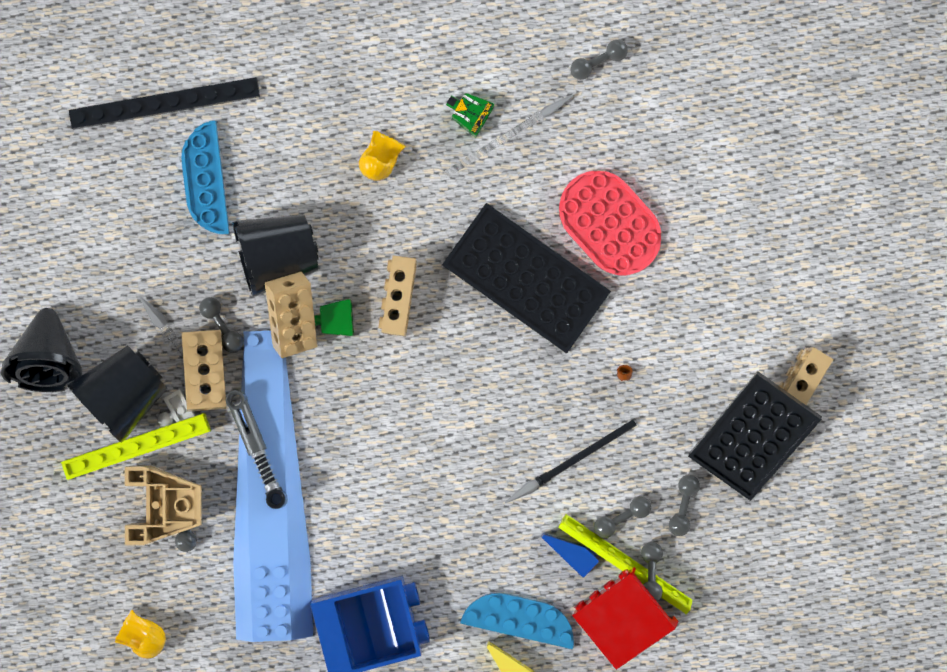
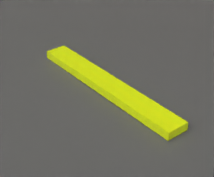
(136, 446)
(622, 561)

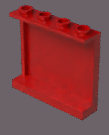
(623, 618)

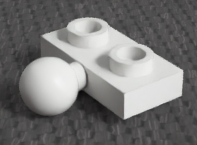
(178, 409)

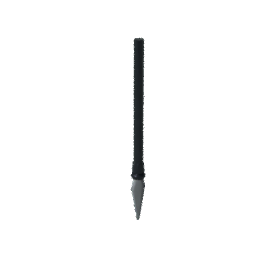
(532, 485)

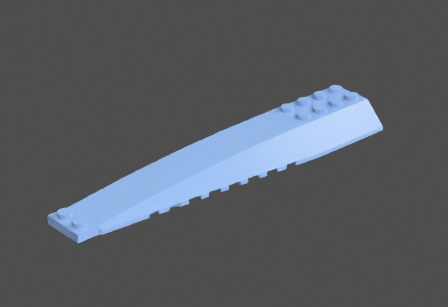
(270, 543)

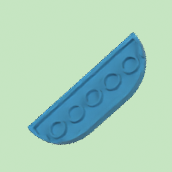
(205, 179)
(520, 618)

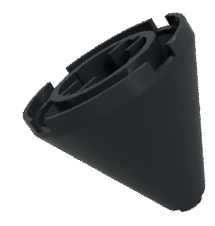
(42, 356)

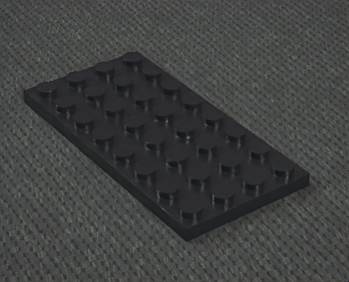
(526, 278)

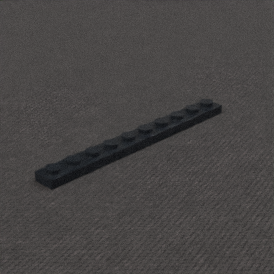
(164, 103)

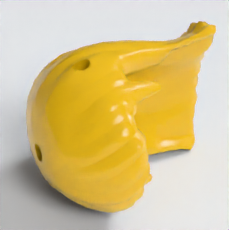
(380, 157)
(141, 636)

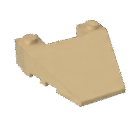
(170, 504)

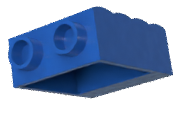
(369, 626)

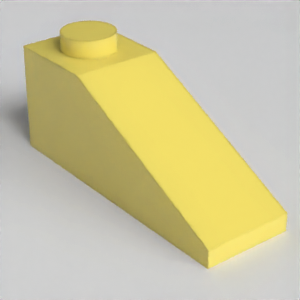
(505, 661)

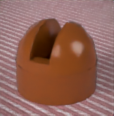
(624, 368)

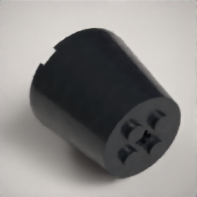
(275, 249)
(120, 391)

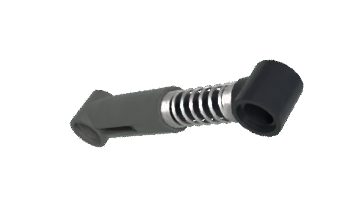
(255, 447)

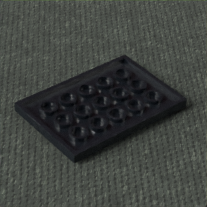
(754, 436)

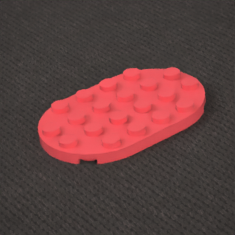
(610, 223)

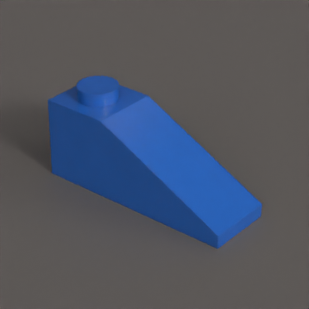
(576, 555)

